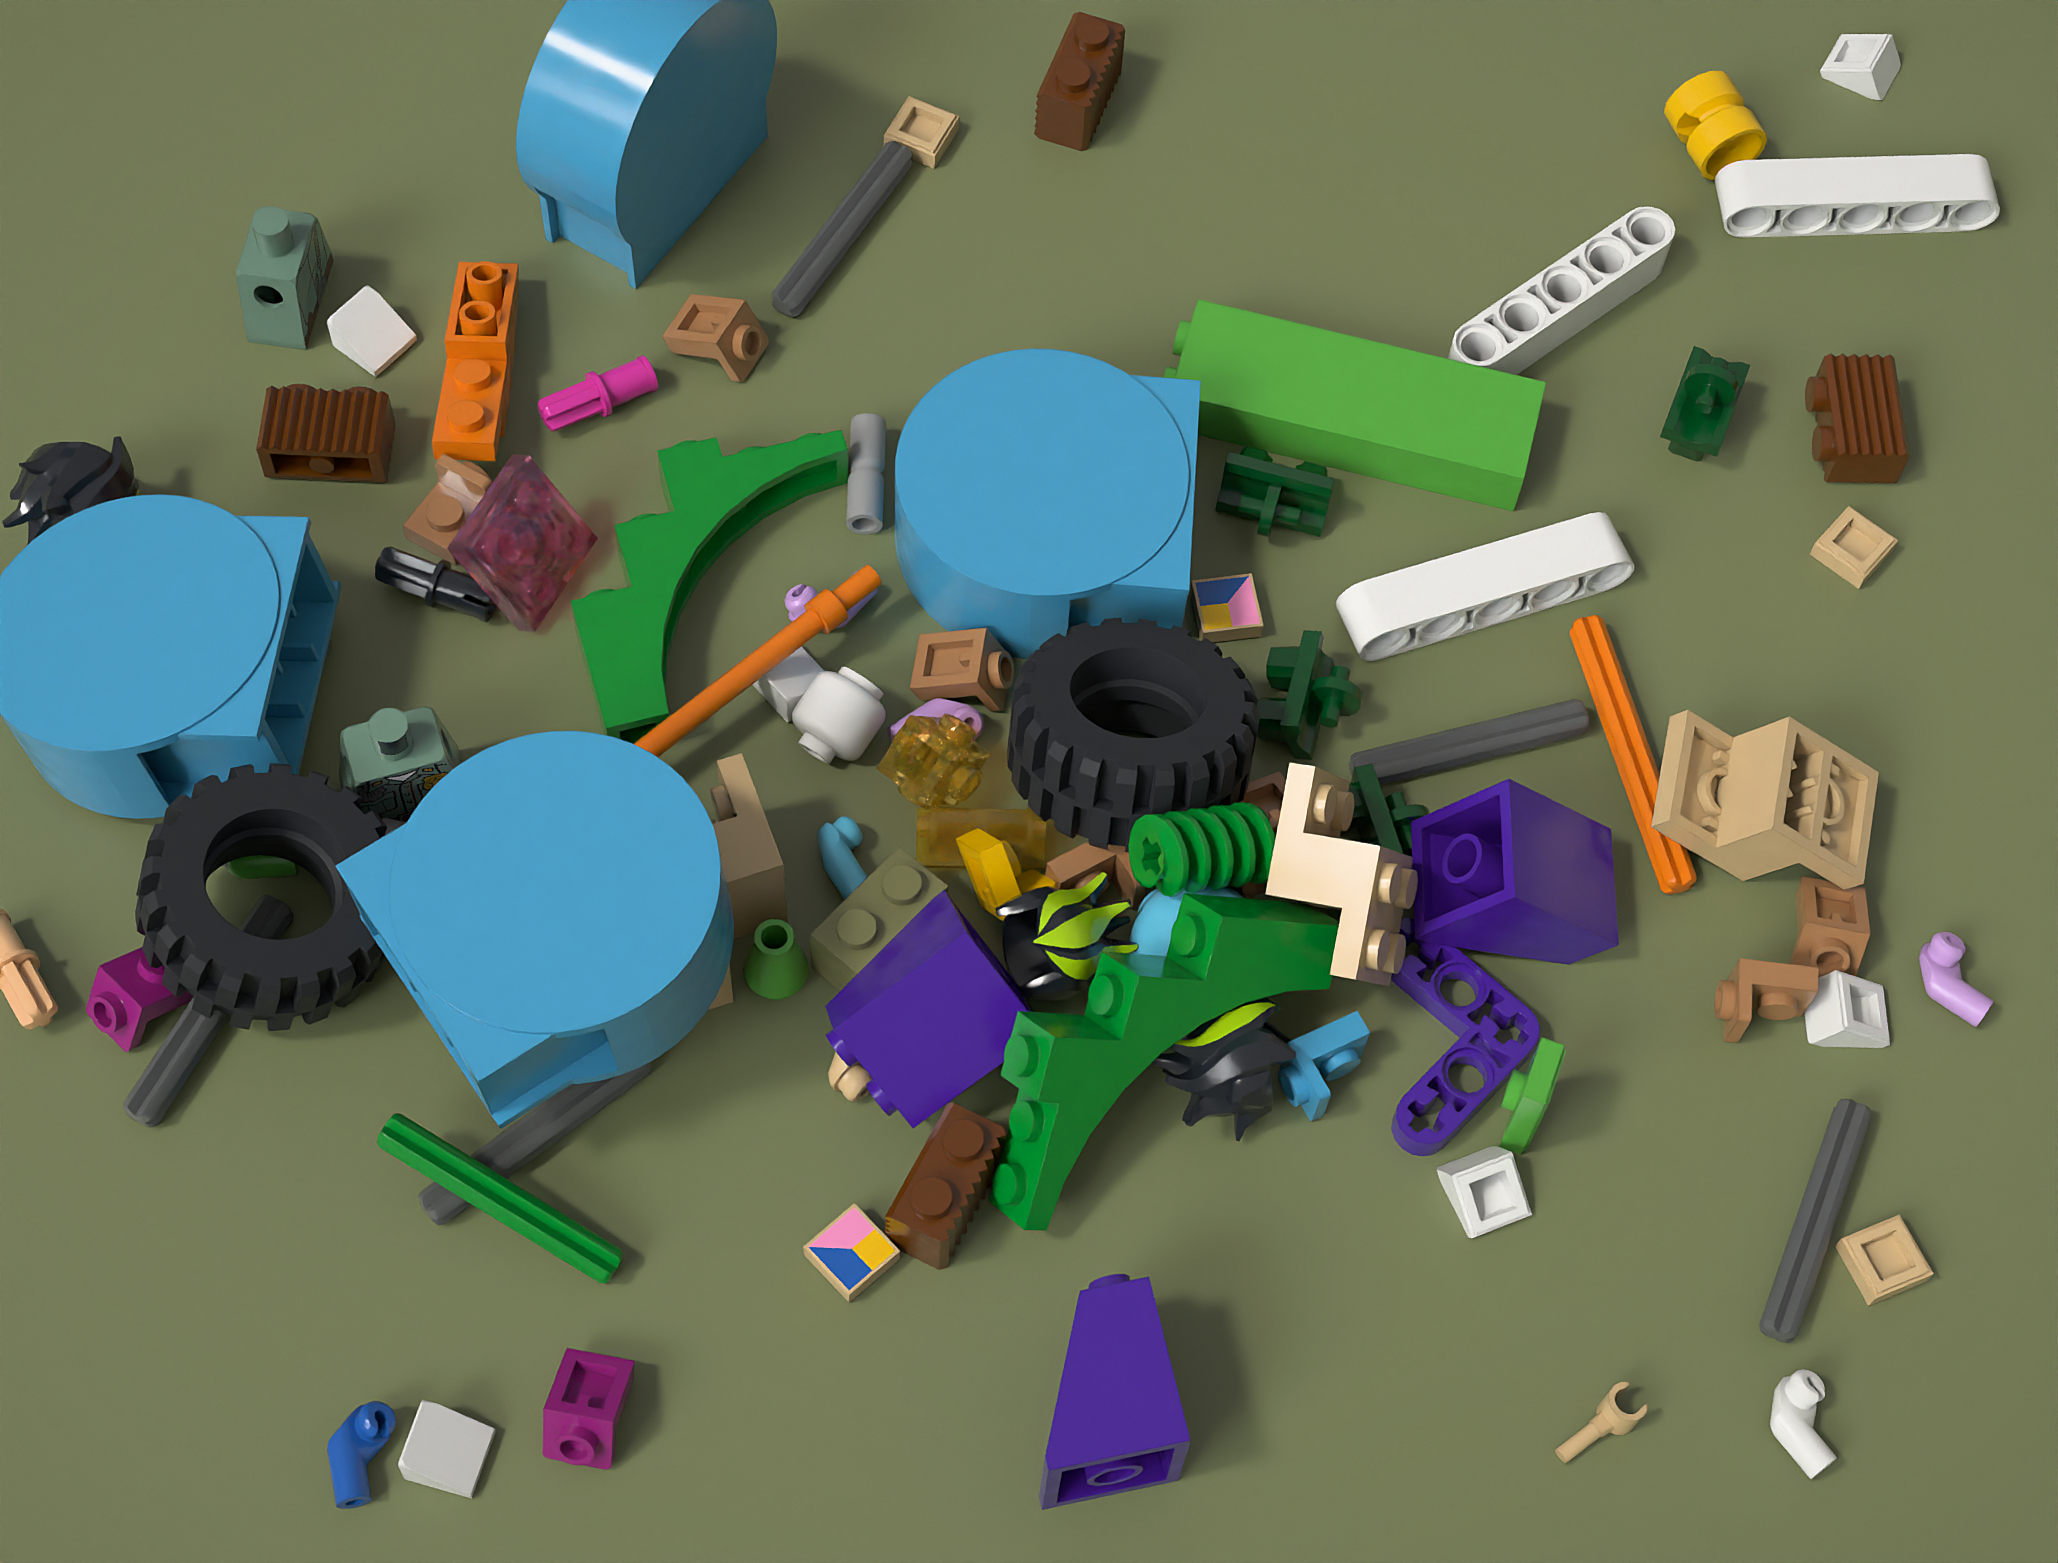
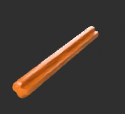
(1629, 749)

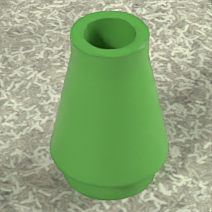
(776, 961)

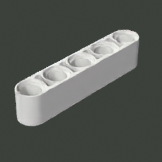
(1856, 195)
(1567, 294)
(1484, 586)

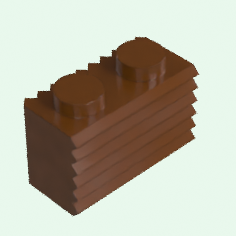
(1079, 81)
(1858, 419)
(326, 433)
(945, 1186)

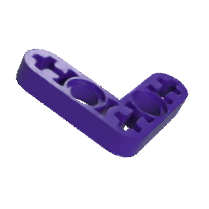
(1474, 1047)

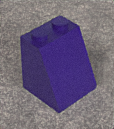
(1514, 877)
(926, 1013)
(1117, 1400)

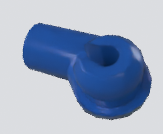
(354, 1448)

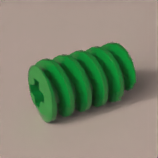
(1202, 848)

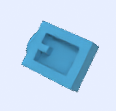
(1323, 1052)

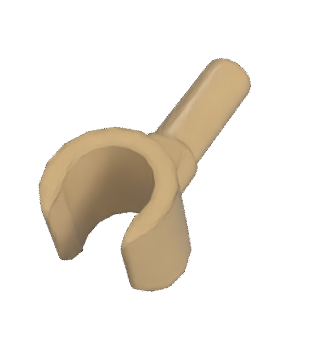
(1608, 1420)

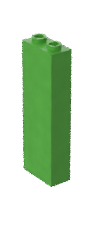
(1359, 404)

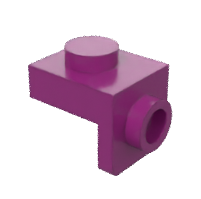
(128, 996)

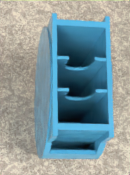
(642, 119)
(1047, 496)
(162, 648)
(552, 913)

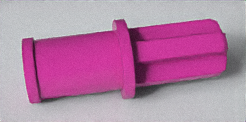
(598, 394)

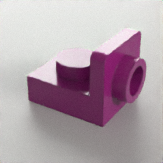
(586, 1408)

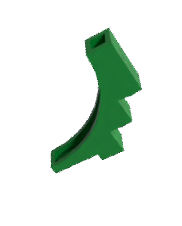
(665, 555)
(1136, 1009)

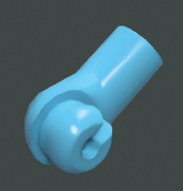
(838, 861)

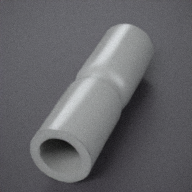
(866, 481)

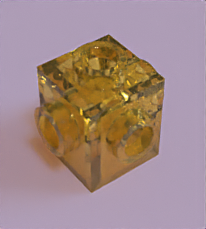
(935, 761)

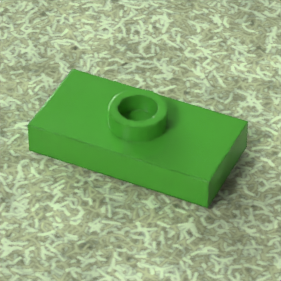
(1530, 1095)

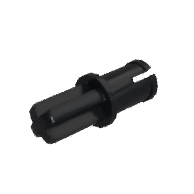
(433, 582)

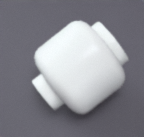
(839, 715)

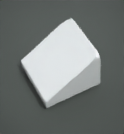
(1863, 64)
(370, 331)
(788, 682)
(1847, 1013)
(1485, 1190)
(445, 1449)

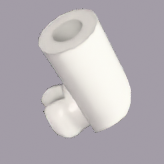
(1794, 1418)

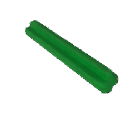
(500, 1198)

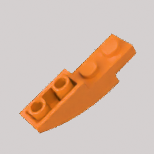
(478, 362)

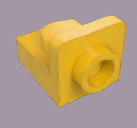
(996, 870)

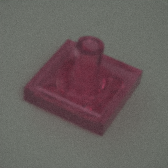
(523, 543)

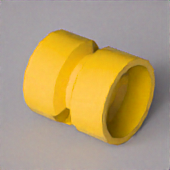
(1714, 123)

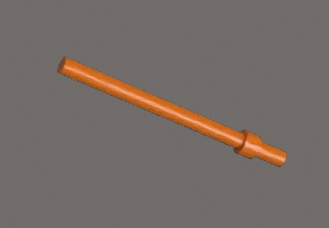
(822, 614)

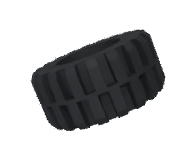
(1132, 681)
(211, 957)

